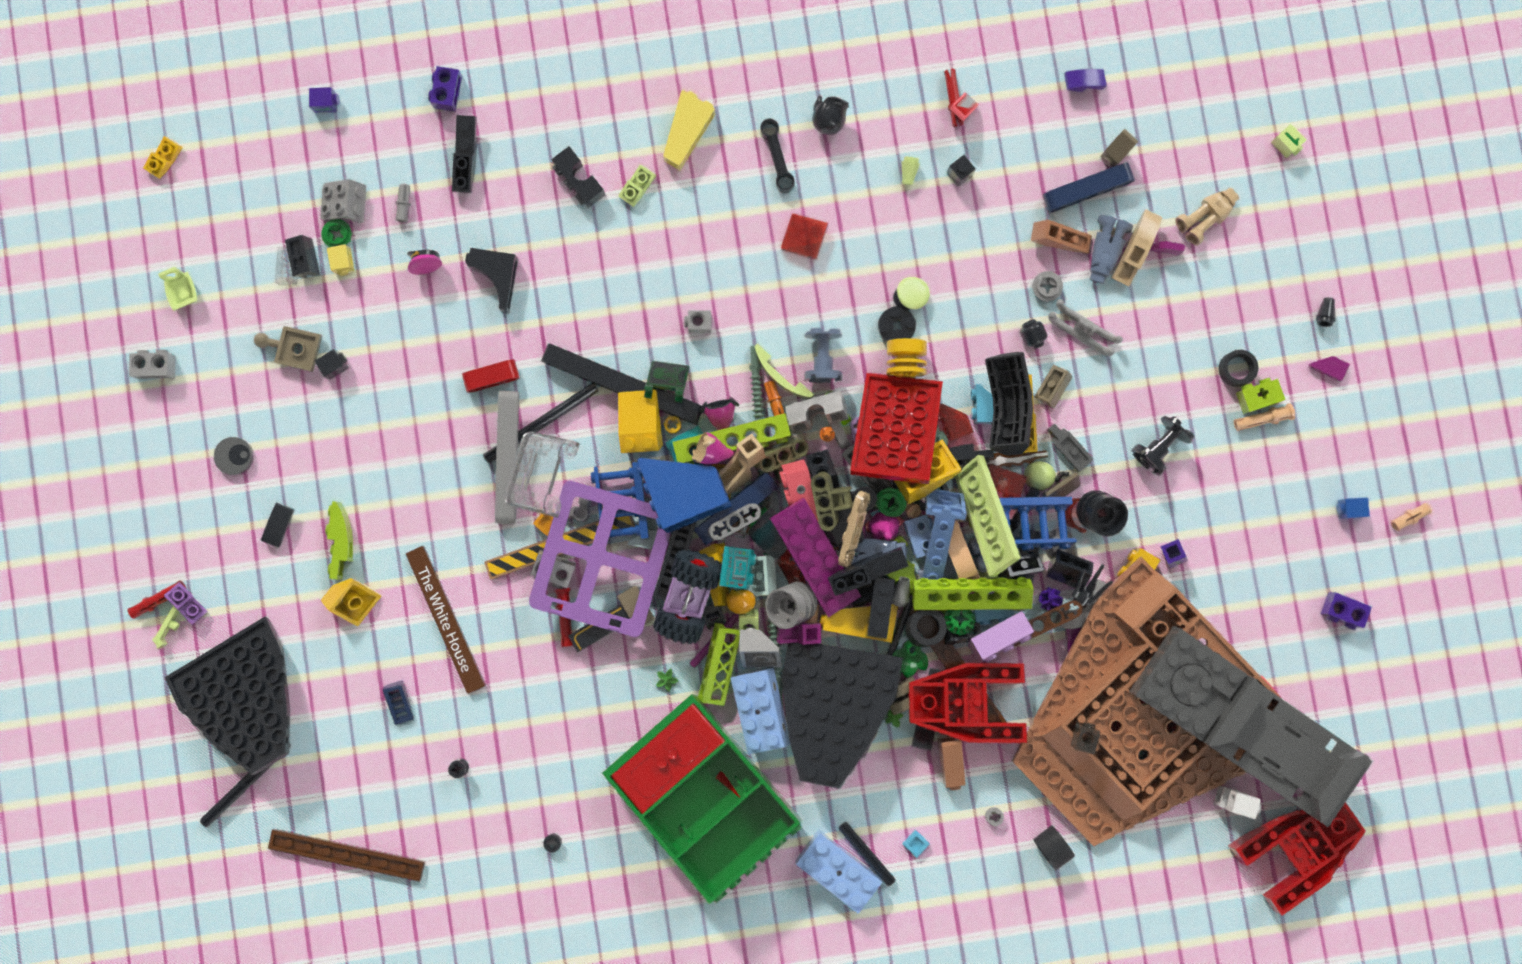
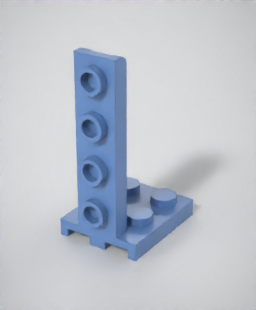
(945, 507)

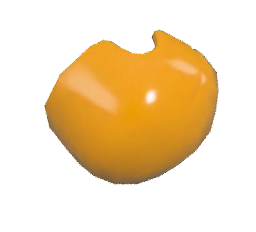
(740, 601)

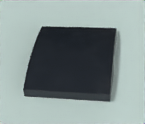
(766, 535)

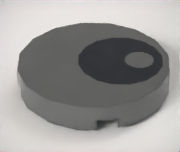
(233, 455)

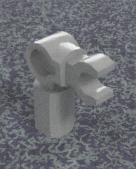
(581, 513)

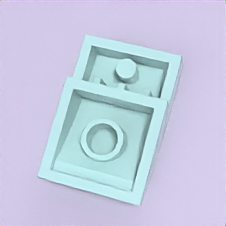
(764, 577)

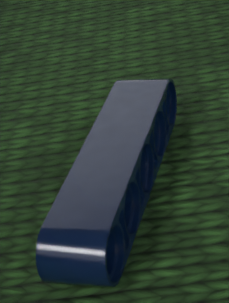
(1088, 187)
(753, 493)

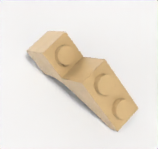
(738, 470)

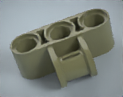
(789, 455)
(839, 499)

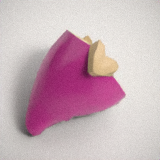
(710, 450)

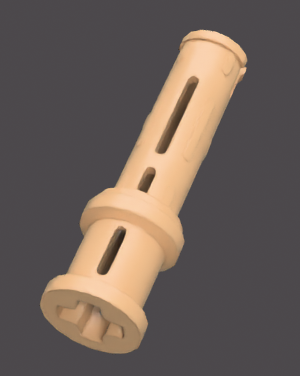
(1272, 416)

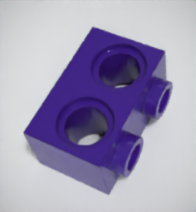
(449, 88)
(1346, 608)

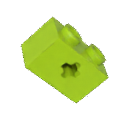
(1271, 394)

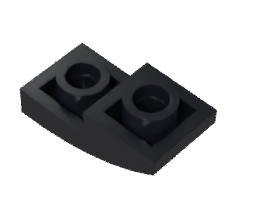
(277, 524)

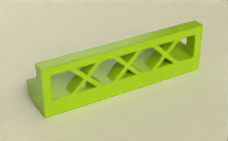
(712, 662)

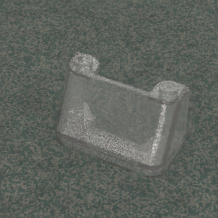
(536, 472)

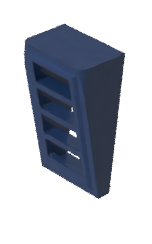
(389, 699)

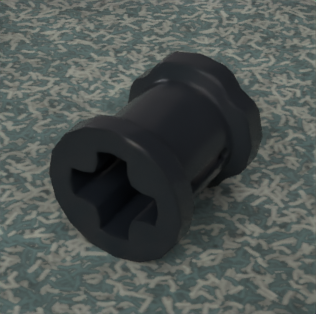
(456, 773)

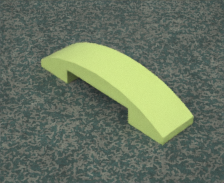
(799, 390)

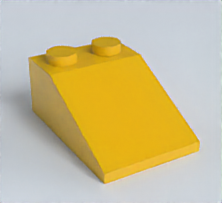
(639, 422)
(943, 469)

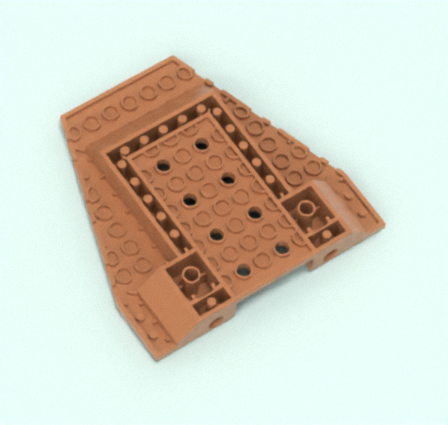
(1114, 786)

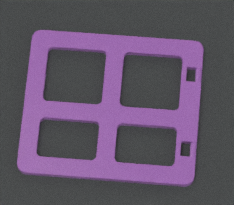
(596, 557)

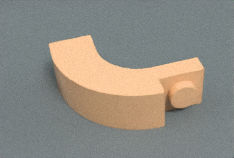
(961, 555)

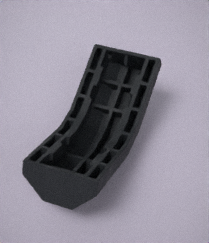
(1011, 403)

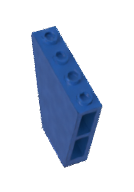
(682, 492)

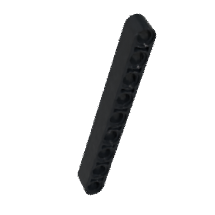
(617, 381)

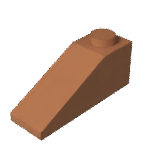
(1060, 236)

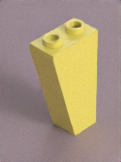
(687, 128)

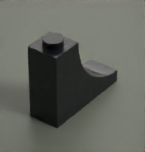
(499, 268)

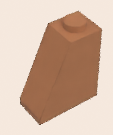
(951, 762)

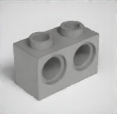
(151, 369)
(560, 564)

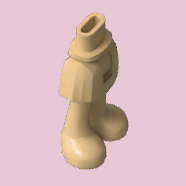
(1216, 206)

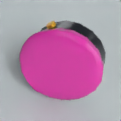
(424, 261)

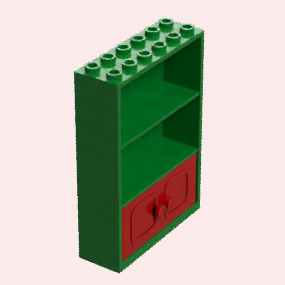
(690, 813)

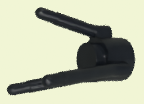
(1084, 595)

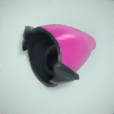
(720, 412)

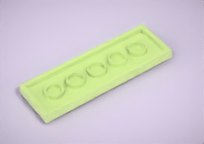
(987, 516)

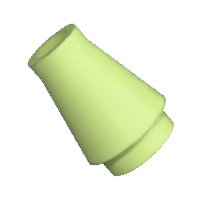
(909, 170)

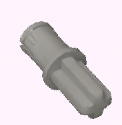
(403, 203)

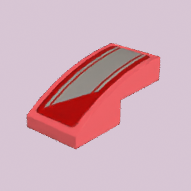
(964, 106)

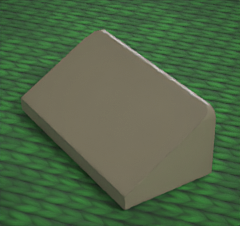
(1053, 386)
(1064, 487)
(628, 601)

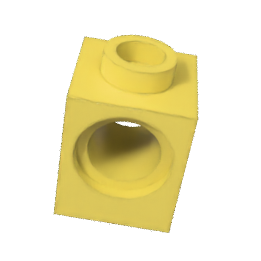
(340, 260)

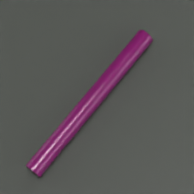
(704, 651)

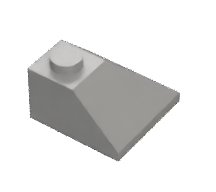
(758, 649)

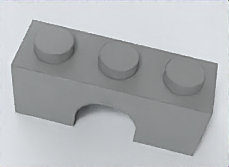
(801, 413)

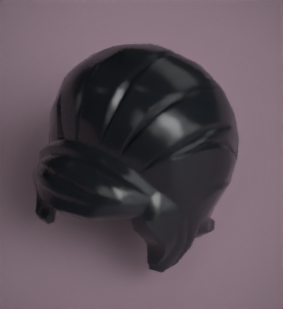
(829, 115)

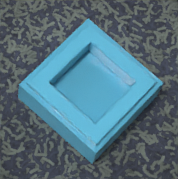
(916, 843)

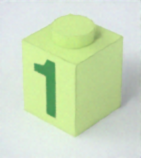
(1289, 141)

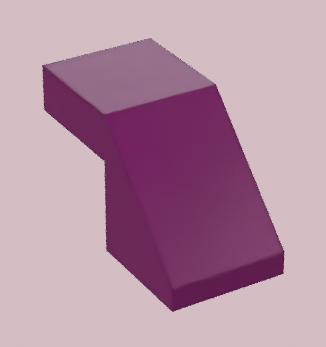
(802, 633)

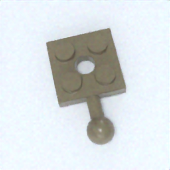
(285, 347)

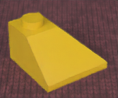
(350, 600)

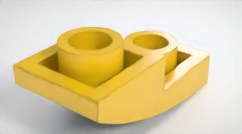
(163, 158)

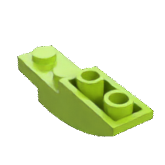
(340, 531)

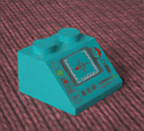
(737, 567)

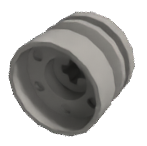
(791, 605)

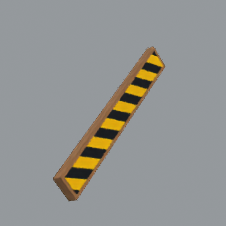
(527, 555)

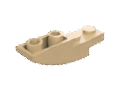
(1138, 247)

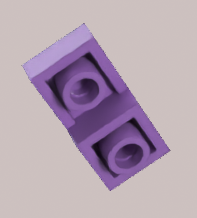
(185, 603)

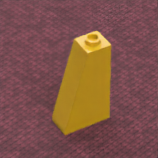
(854, 622)

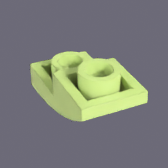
(637, 185)

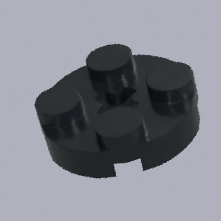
(896, 314)

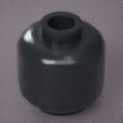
(1033, 333)

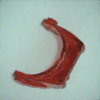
(1068, 515)

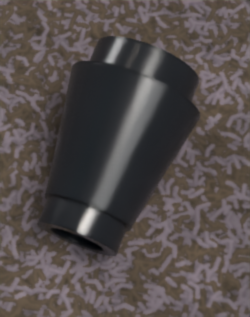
(1326, 313)

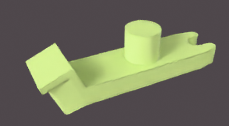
(169, 623)

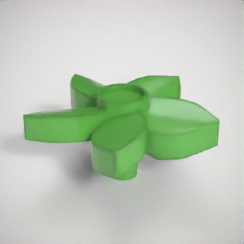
(666, 679)
(894, 719)

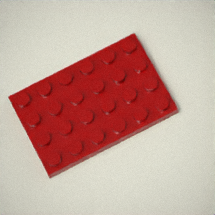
(897, 428)

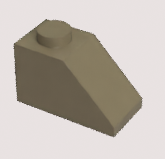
(1119, 148)

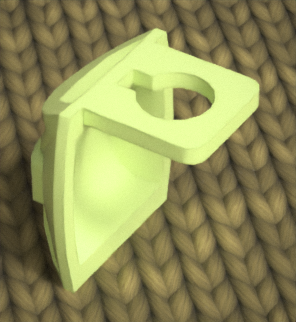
(178, 289)

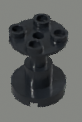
(1157, 450)

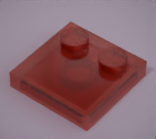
(804, 236)

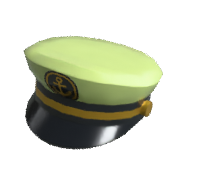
(911, 293)

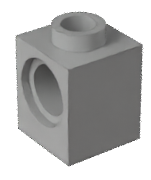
(705, 327)

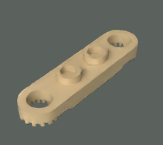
(855, 524)

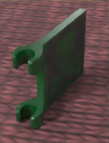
(667, 377)

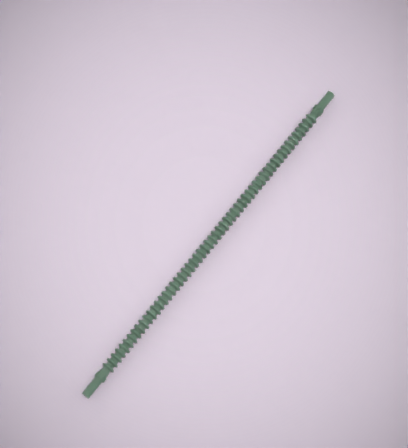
(755, 369)

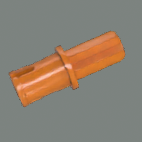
(774, 398)
(827, 434)

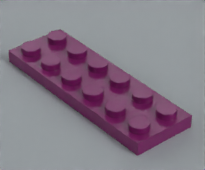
(812, 554)

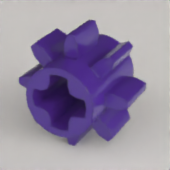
(1050, 598)

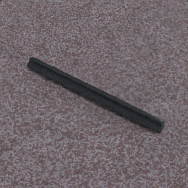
(550, 416)

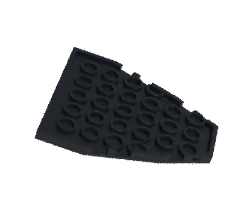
(239, 696)
(835, 707)

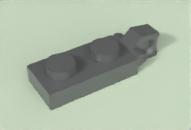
(1070, 447)

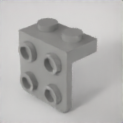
(343, 200)

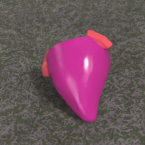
(884, 526)

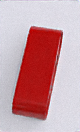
(490, 376)

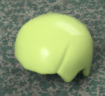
(1040, 475)

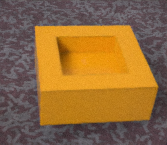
(543, 523)

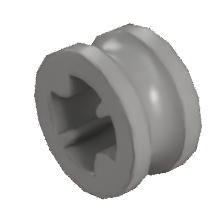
(997, 811)

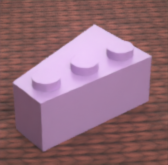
(1000, 638)

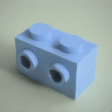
(918, 534)

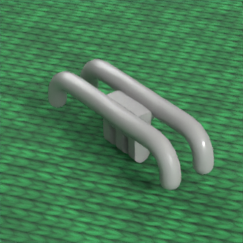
(1084, 329)

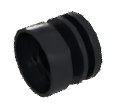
(1111, 513)

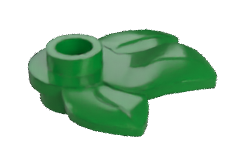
(913, 660)

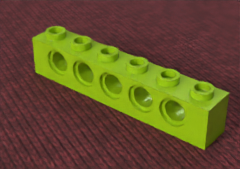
(778, 423)
(980, 600)

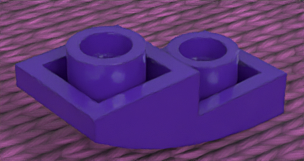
(1082, 79)

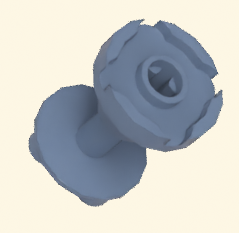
(823, 363)

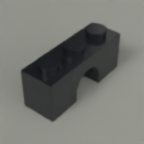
(588, 190)
(880, 608)

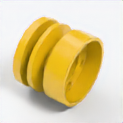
(906, 357)

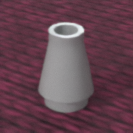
(901, 593)

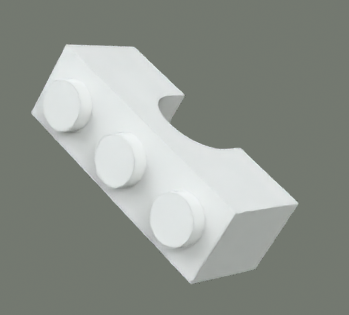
(1237, 802)

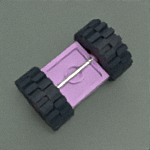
(691, 584)

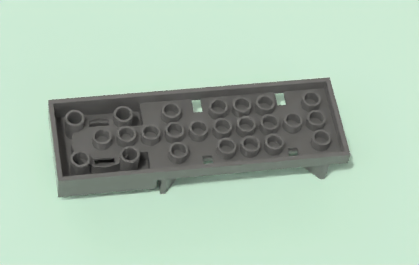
(1231, 712)

